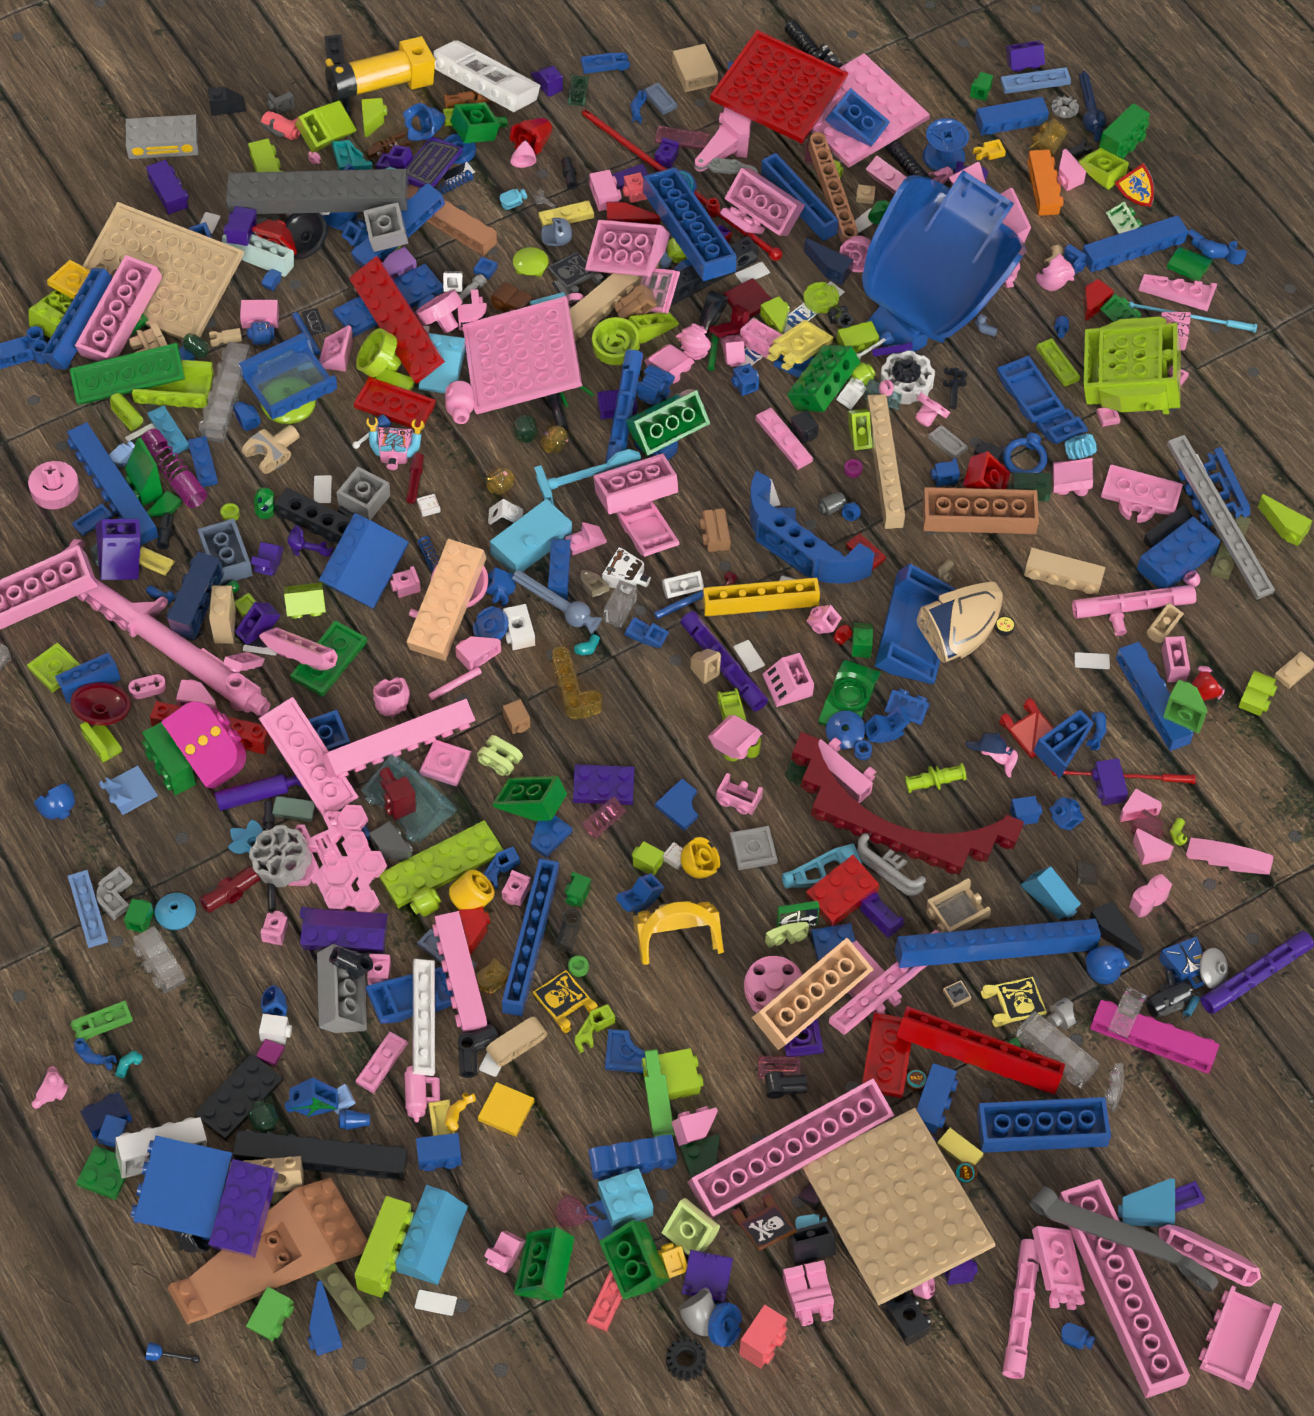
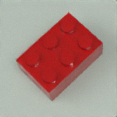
(842, 890)

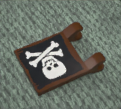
(766, 1226)

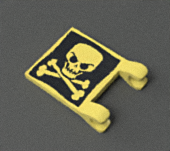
(1017, 1000)

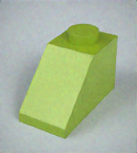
(373, 114)
(775, 314)
(860, 429)

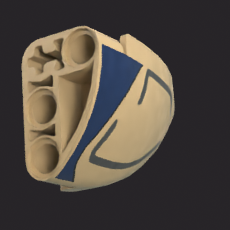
(961, 619)

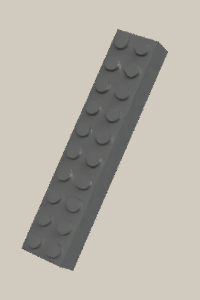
(317, 190)

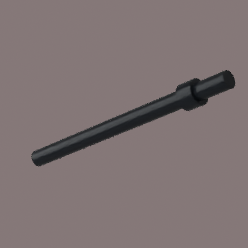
(269, 822)

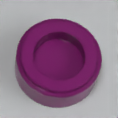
(853, 468)

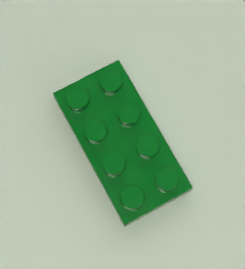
(346, 644)

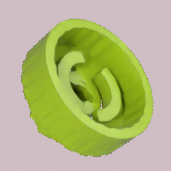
(614, 350)
(378, 353)

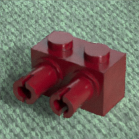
(398, 795)

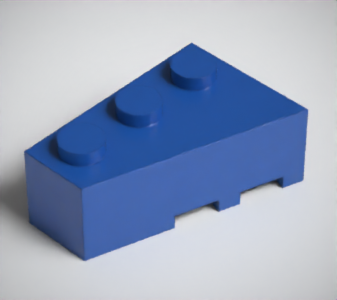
(1063, 742)

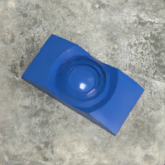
(1029, 389)
(394, 997)

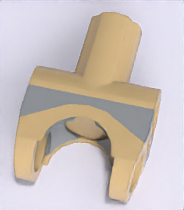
(272, 447)

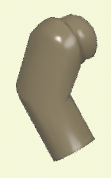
(942, 571)

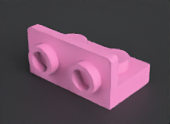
(758, 337)

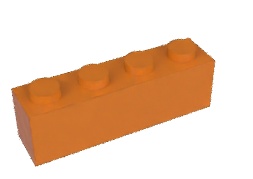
(1044, 182)

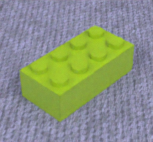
(383, 1247)

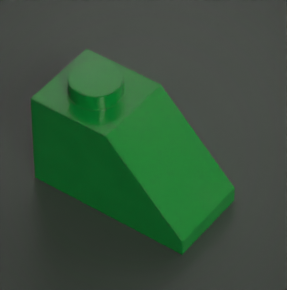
(862, 640)

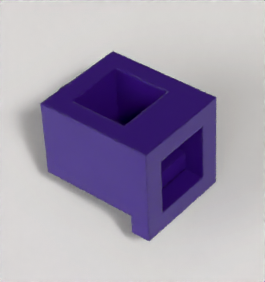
(667, 152)

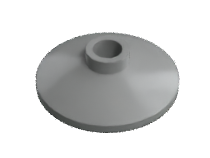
(1213, 968)

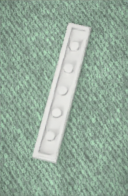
(423, 1017)

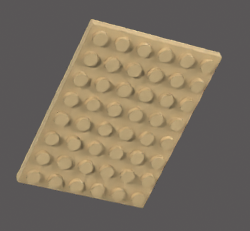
(191, 267)
(898, 1206)

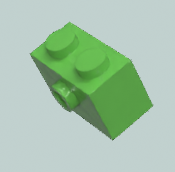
(270, 1314)

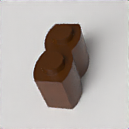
(510, 298)

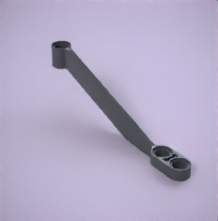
(1048, 1204)

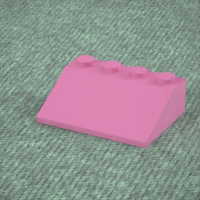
(627, 248)

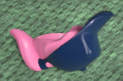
(996, 747)

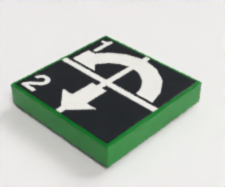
(799, 912)

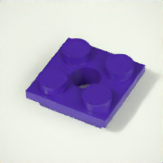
(809, 1046)

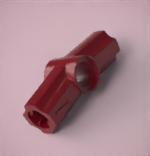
(229, 889)

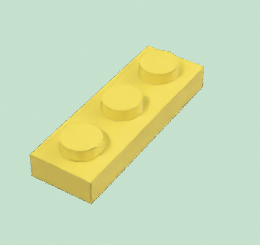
(573, 213)

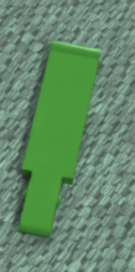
(657, 1096)

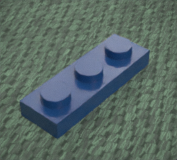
(202, 461)

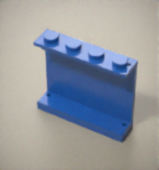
(181, 1187)

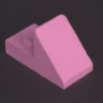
(588, 538)

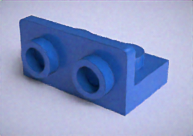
(915, 707)

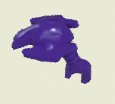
(297, 542)

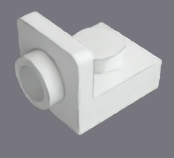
(851, 393)

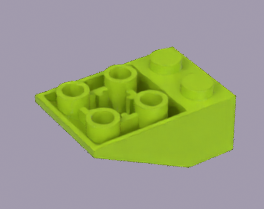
(325, 125)
(49, 312)

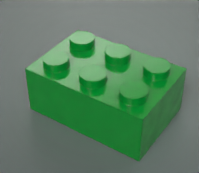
(1126, 131)
(167, 759)

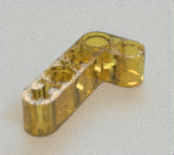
(569, 682)

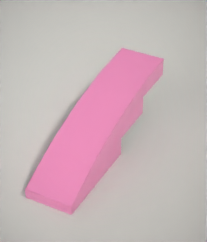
(1226, 854)

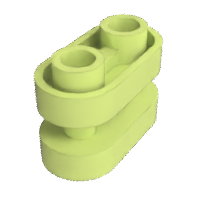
(499, 755)

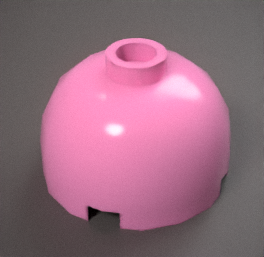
(856, 249)

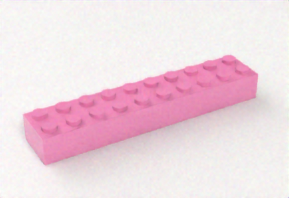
(790, 1149)
(1128, 1299)

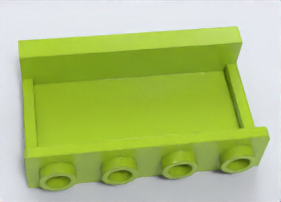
(184, 393)

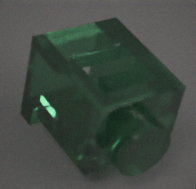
(795, 772)

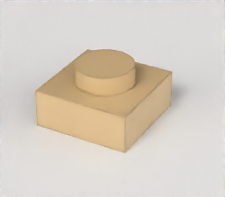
(865, 194)

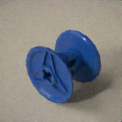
(945, 144)

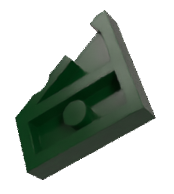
(700, 1154)

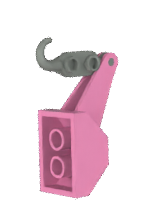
(730, 138)

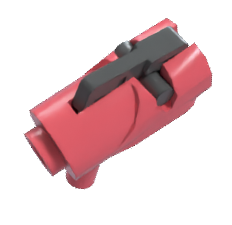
(280, 125)

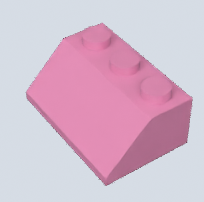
(1016, 217)

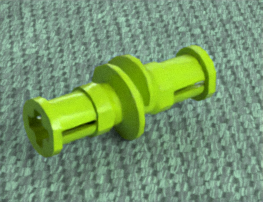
(935, 777)

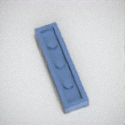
(1035, 80)
(87, 909)

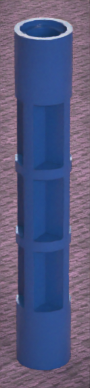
(625, 402)

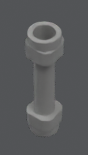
(478, 282)

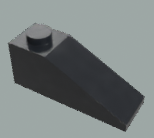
(1116, 930)

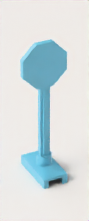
(617, 460)

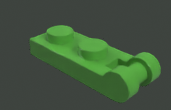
(102, 1021)

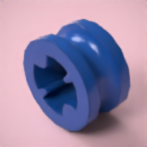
(863, 744)

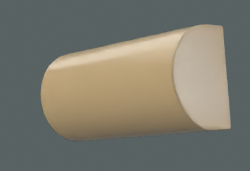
(1164, 623)

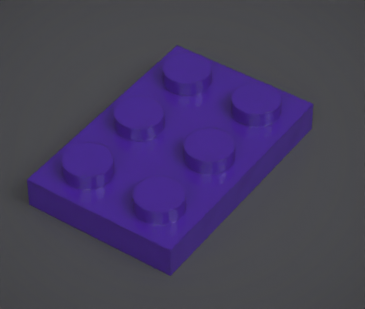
(601, 782)

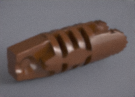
(386, 145)

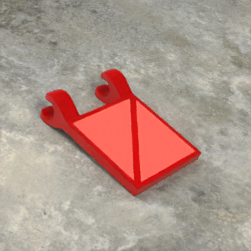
(1028, 729)

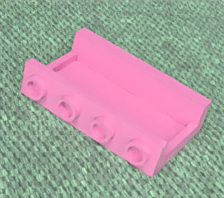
(1239, 1338)

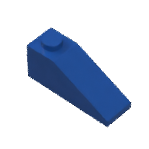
(322, 1326)

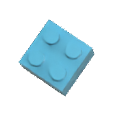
(625, 1198)

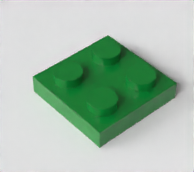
(102, 1174)

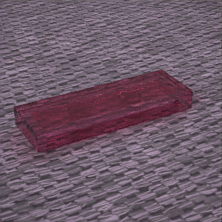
(686, 138)

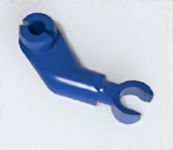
(636, 104)
(1100, 719)
(89, 1056)

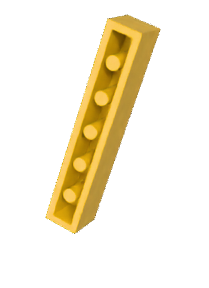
(761, 597)

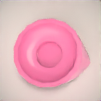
(523, 156)

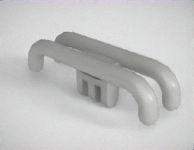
(889, 868)

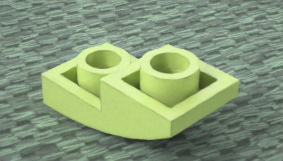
(793, 933)

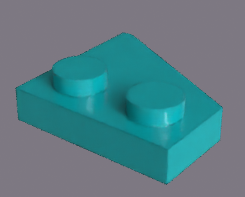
(346, 153)

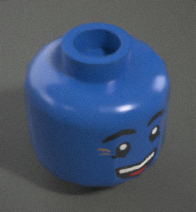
(260, 333)

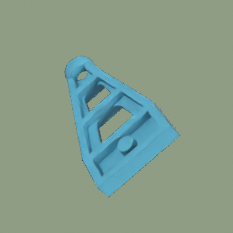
(837, 854)

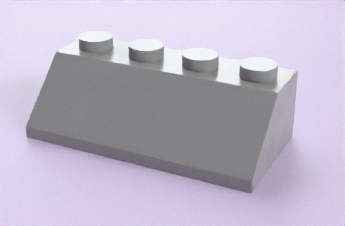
(340, 996)

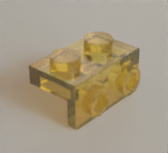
(1049, 136)

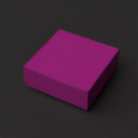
(270, 1052)

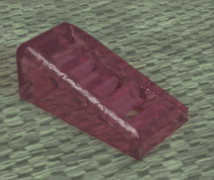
(615, 805)

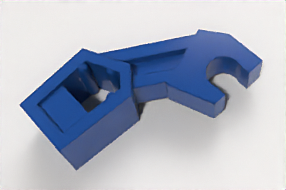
(495, 866)

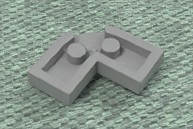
(108, 892)

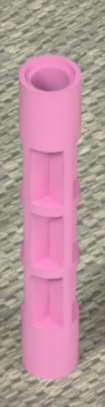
(1133, 601)
(1020, 1321)

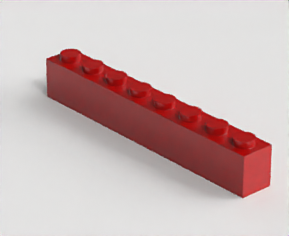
(980, 1050)

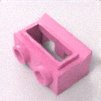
(741, 791)

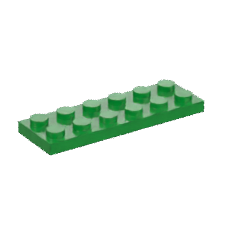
(126, 373)

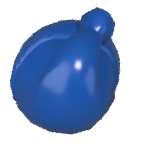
(1105, 964)

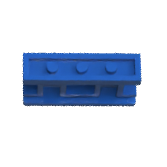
(1228, 484)

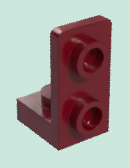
(738, 319)

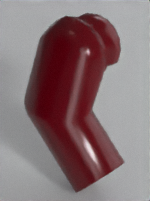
(730, 578)

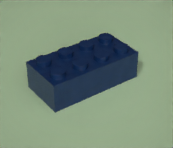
(195, 595)

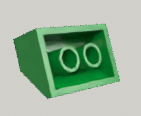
(634, 1260)
(544, 1264)

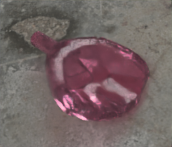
(572, 1212)

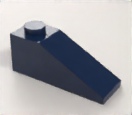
(831, 263)

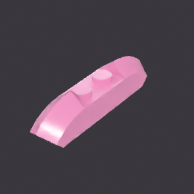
(300, 649)
(1211, 1255)

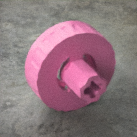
(440, 310)
(52, 476)

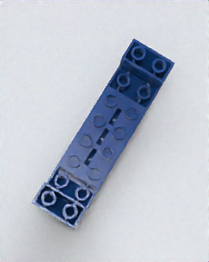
(800, 546)

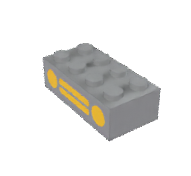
(162, 136)

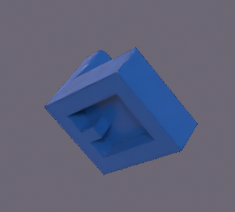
(1075, 257)

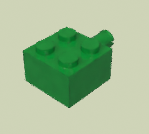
(476, 122)

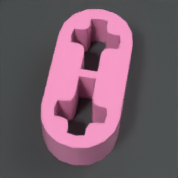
(147, 686)

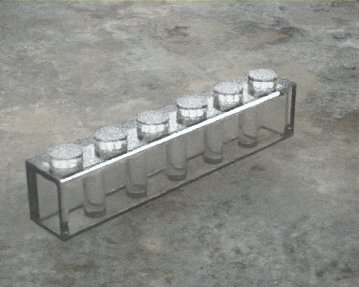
(224, 393)

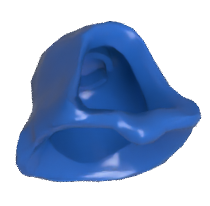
(430, 121)

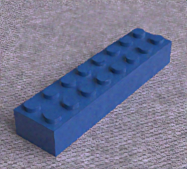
(689, 224)

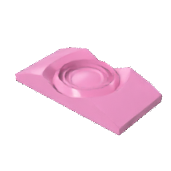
(647, 528)

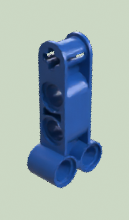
(23, 348)

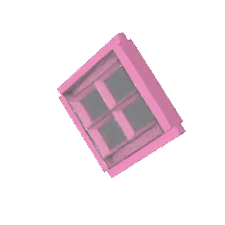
(662, 284)

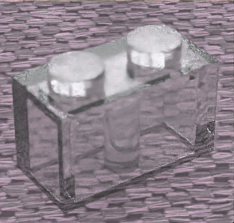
(620, 604)

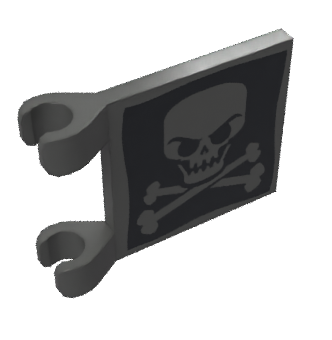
(572, 272)

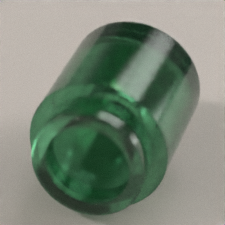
(195, 345)

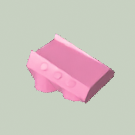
(670, 360)
(1073, 476)
(734, 737)

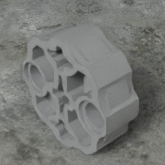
(280, 856)

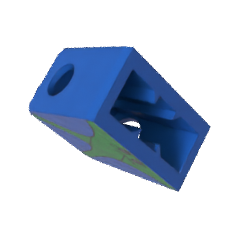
(312, 1098)

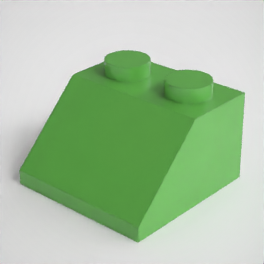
(1186, 707)

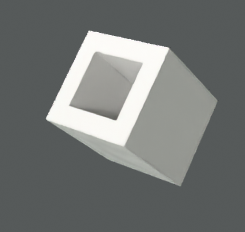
(453, 280)
(275, 1028)

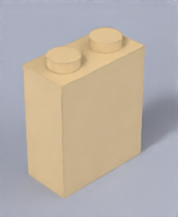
(695, 67)
(222, 614)

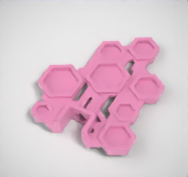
(341, 871)

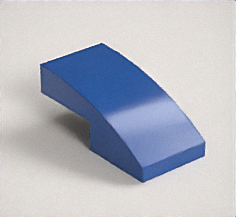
(646, 634)

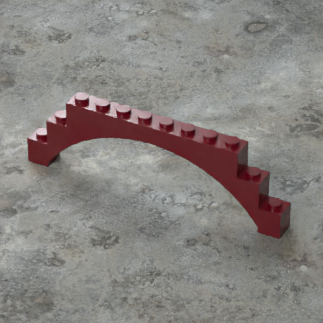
(936, 849)

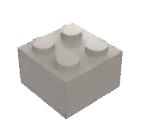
(385, 227)
(363, 493)

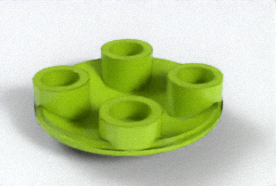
(530, 261)

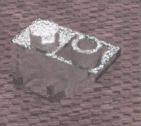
(1127, 1012)

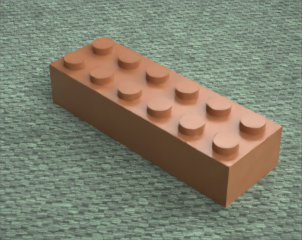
(980, 510)

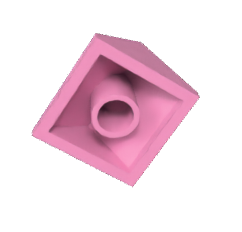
(337, 350)

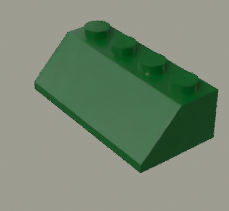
(668, 421)

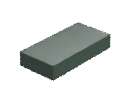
(294, 809)

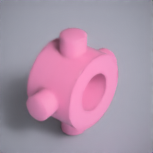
(314, 158)

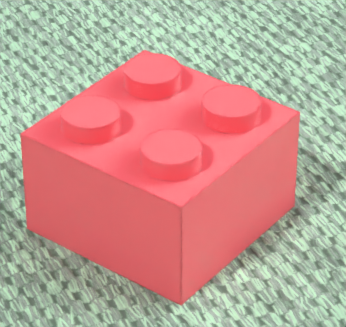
(763, 1336)

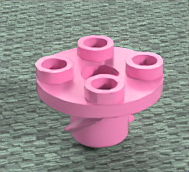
(929, 410)

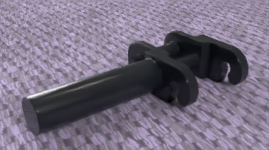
(953, 384)

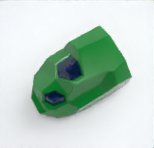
(264, 503)

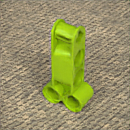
(730, 704)

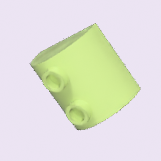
(690, 1227)

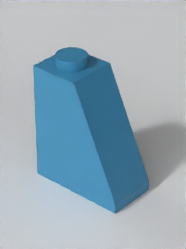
(1051, 893)
(1150, 1206)

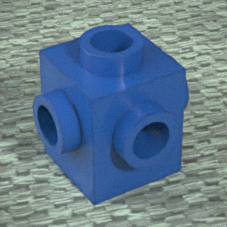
(355, 232)
(745, 379)
(1066, 813)

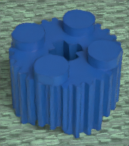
(655, 385)

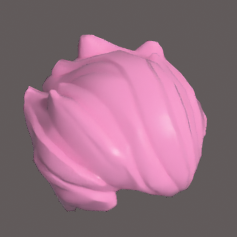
(1056, 274)
(694, 341)
(391, 696)

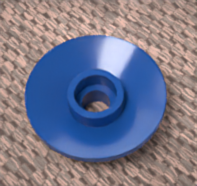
(848, 738)

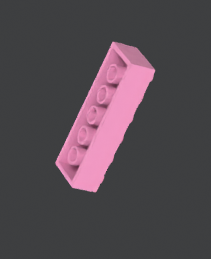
(119, 310)
(45, 585)

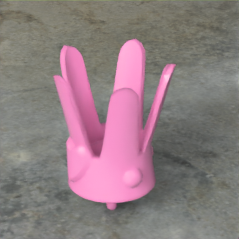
(942, 174)

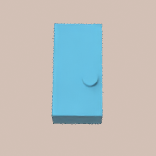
(530, 537)

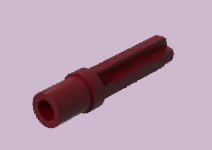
(415, 471)

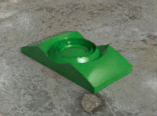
(850, 691)

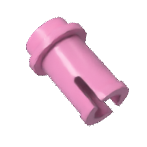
(1116, 618)

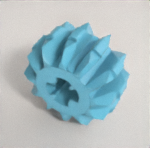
(1080, 446)

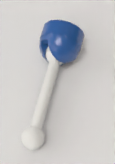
(885, 339)
(383, 422)

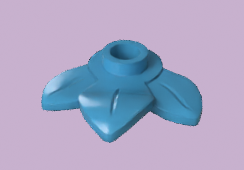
(244, 837)

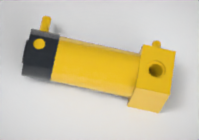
(409, 65)

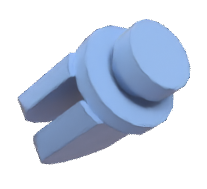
(122, 454)

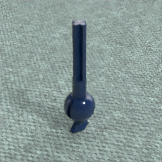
(1094, 119)

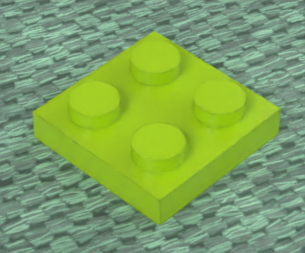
(51, 663)

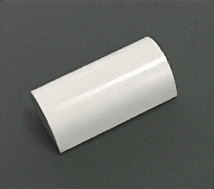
(683, 584)

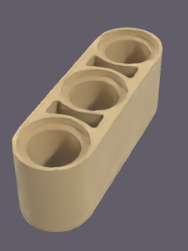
(516, 1041)

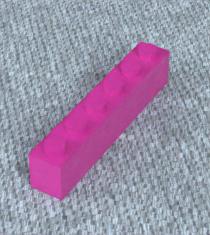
(1160, 1039)

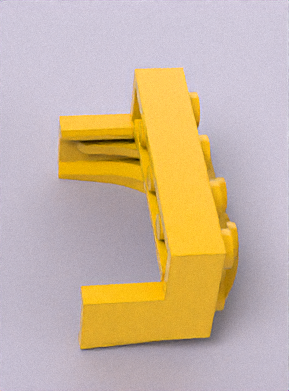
(674, 917)

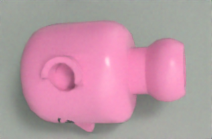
(459, 401)

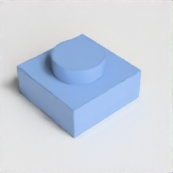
(345, 1098)

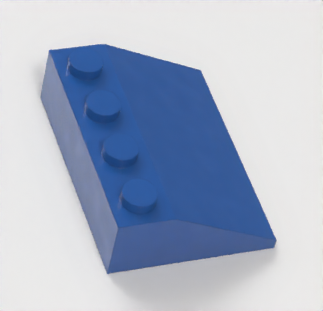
(363, 561)

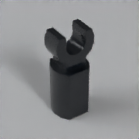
(1078, 150)

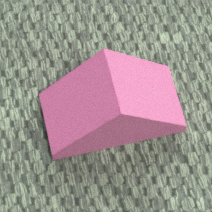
(1137, 803)
(1151, 848)

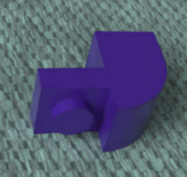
(397, 158)
(267, 559)

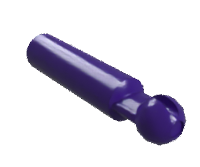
(254, 791)

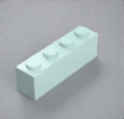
(266, 254)

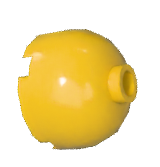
(699, 858)

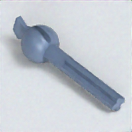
(576, 613)

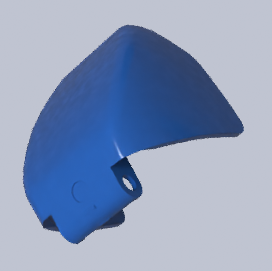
(941, 253)

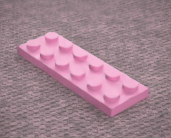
(303, 753)

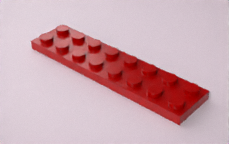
(396, 316)

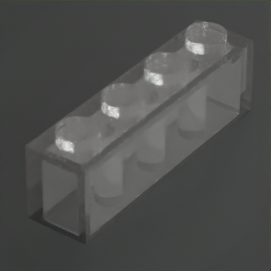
(1052, 1043)

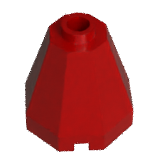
(532, 131)

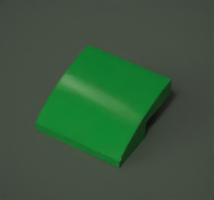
(1189, 263)

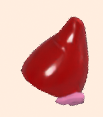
(1207, 684)

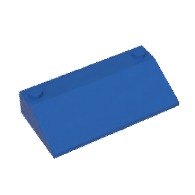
(902, 645)

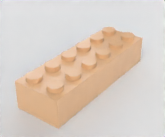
(446, 599)
(812, 993)

